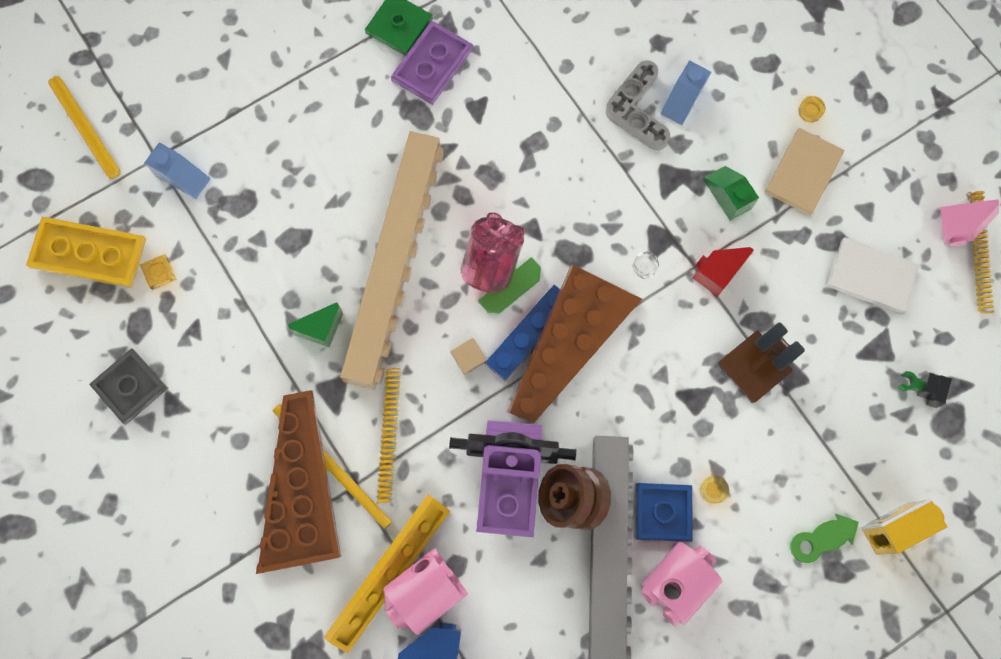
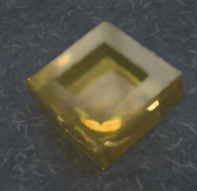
(158, 272)

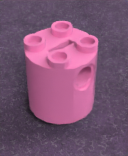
(689, 574)
(422, 593)

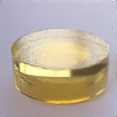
(811, 109)
(714, 490)

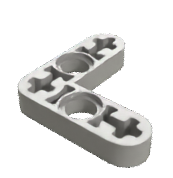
(631, 111)

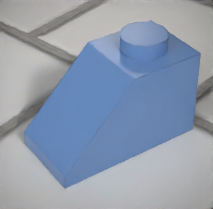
(686, 92)
(176, 170)

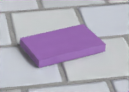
(432, 62)

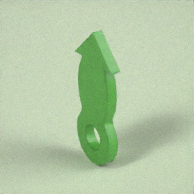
(825, 537)

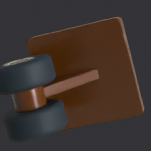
(761, 362)

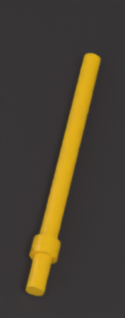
(351, 486)

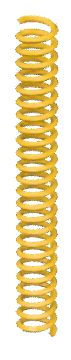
(979, 196)
(385, 444)

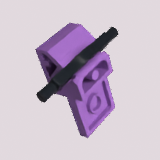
(510, 474)

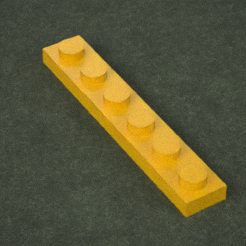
(394, 562)

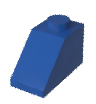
(436, 643)

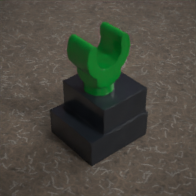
(930, 386)

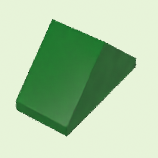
(319, 325)

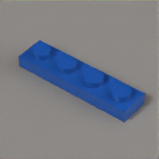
(522, 338)

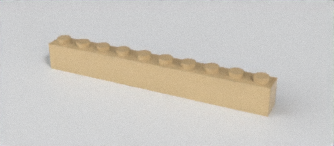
(391, 261)

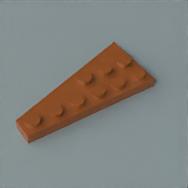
(299, 501)

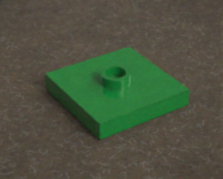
(398, 24)

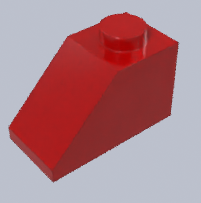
(720, 268)

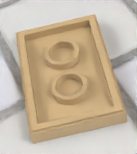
(804, 171)

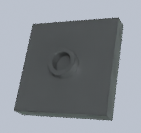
(128, 386)

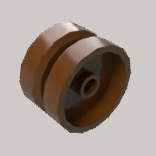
(574, 497)

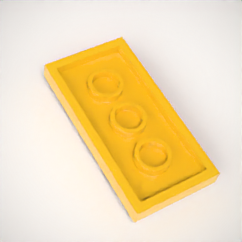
(86, 252)

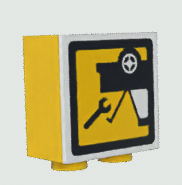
(904, 527)

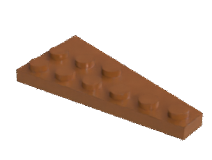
(577, 326)

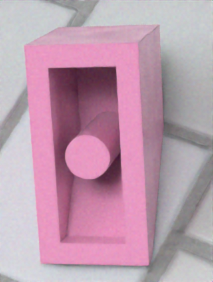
(966, 221)

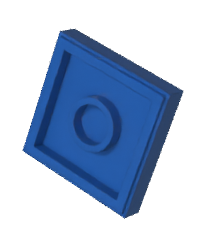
(663, 512)

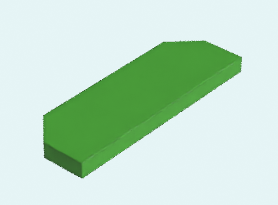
(523, 280)

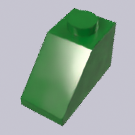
(731, 191)

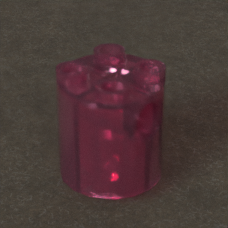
(492, 253)

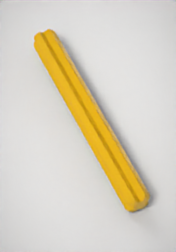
(84, 127)

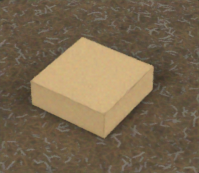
(468, 356)

